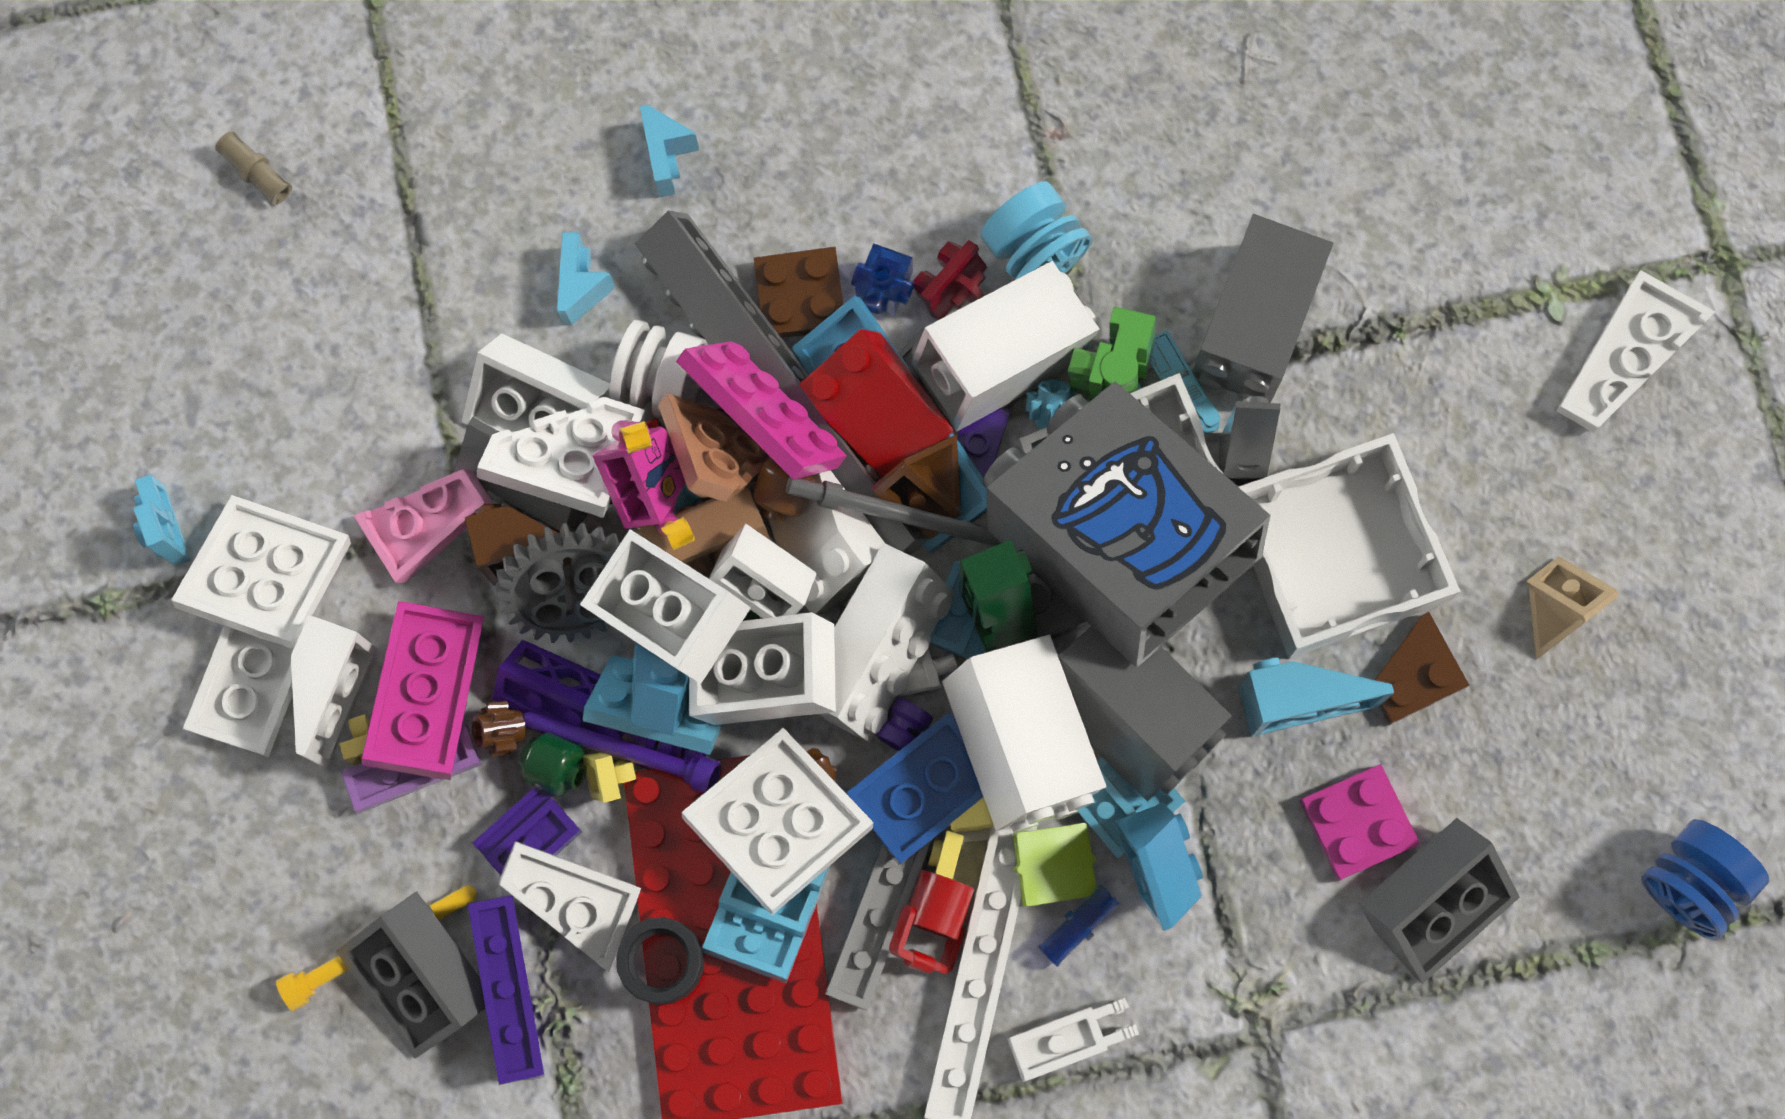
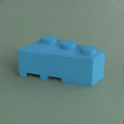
(658, 692)

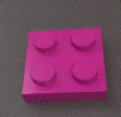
(1359, 822)

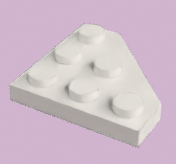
(556, 455)

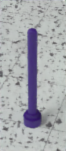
(698, 773)

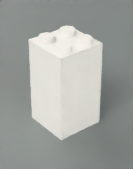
(1003, 345)
(1024, 735)

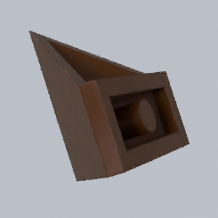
(926, 482)

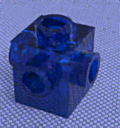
(884, 280)

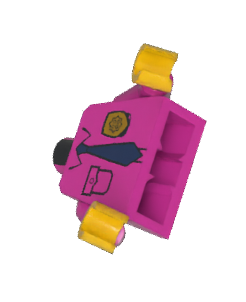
(644, 479)

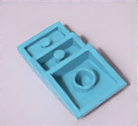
(753, 937)

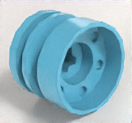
(1034, 232)

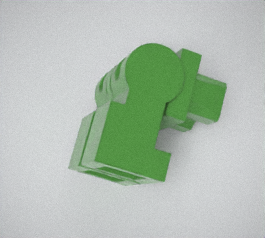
(1121, 360)

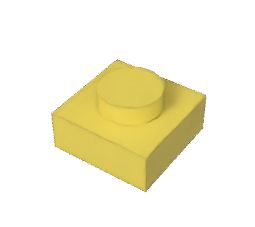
(946, 854)

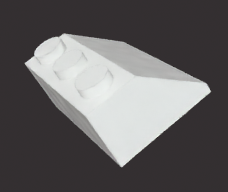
(521, 384)

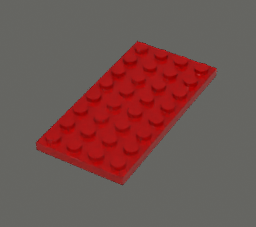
(739, 1037)

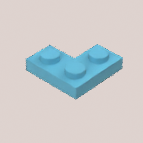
(157, 522)

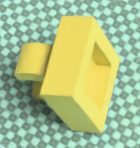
(353, 749)
(605, 775)

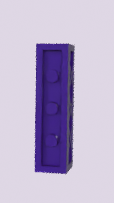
(543, 693)
(506, 990)

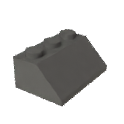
(541, 510)
(1440, 899)
(415, 974)

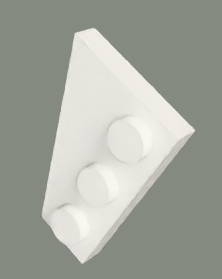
(573, 899)

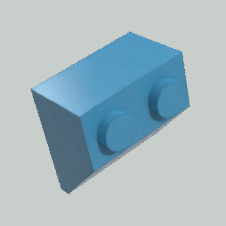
(1160, 862)

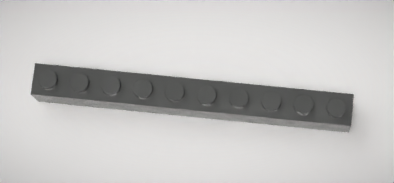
(725, 313)

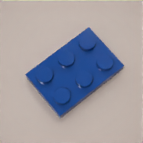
(919, 790)

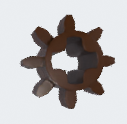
(498, 728)

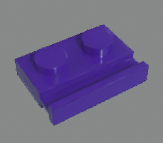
(531, 821)

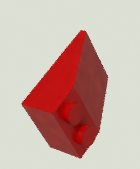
(875, 402)

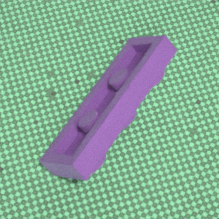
(376, 786)

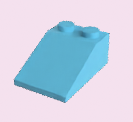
(1300, 694)

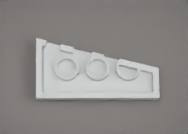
(1636, 341)

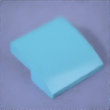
(1117, 802)

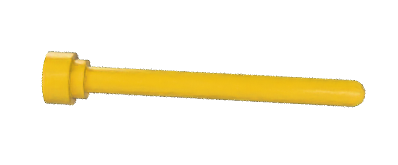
(297, 988)

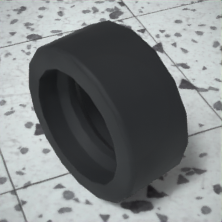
(629, 946)

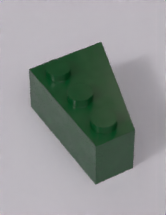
(999, 596)

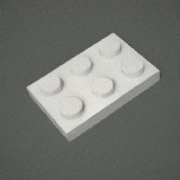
(243, 693)

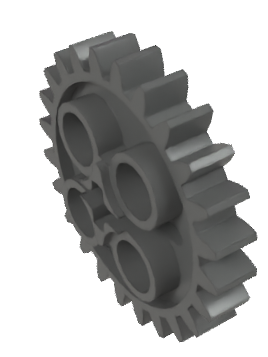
(534, 586)

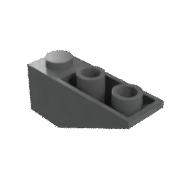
(1248, 440)

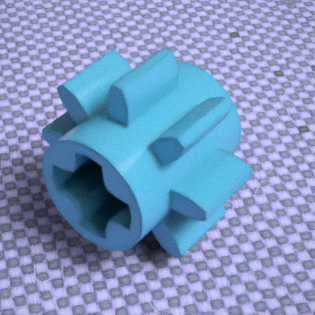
(1047, 400)

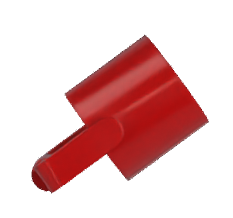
(938, 908)

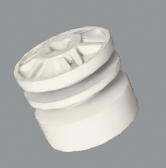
(650, 369)

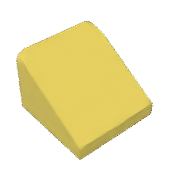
(974, 819)

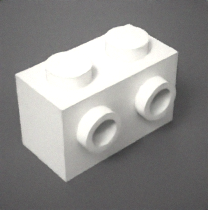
(763, 574)

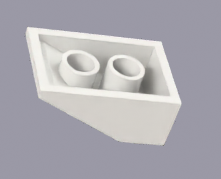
(832, 544)
(326, 681)

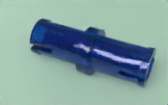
(1079, 925)

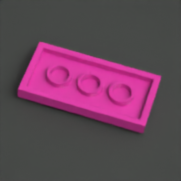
(762, 409)
(423, 691)

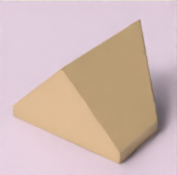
(1563, 601)

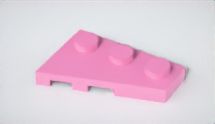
(420, 525)

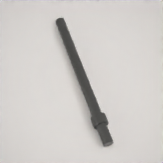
(832, 496)

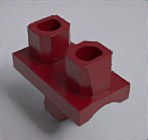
(956, 281)

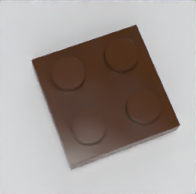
(798, 289)

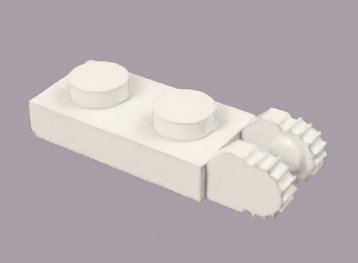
(1066, 1040)

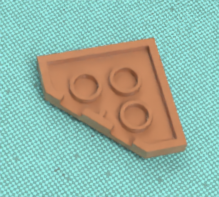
(711, 448)

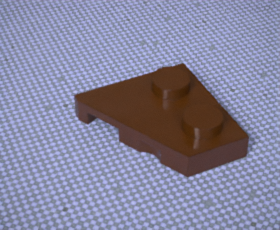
(1420, 672)

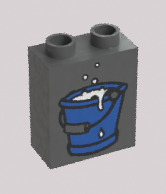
(1124, 520)

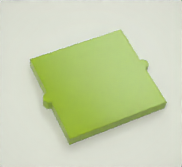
(1054, 864)

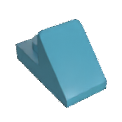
(665, 141)
(579, 287)

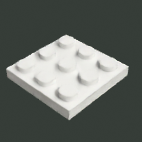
(261, 571)
(777, 821)

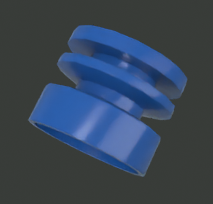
(1705, 879)

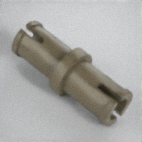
(253, 167)

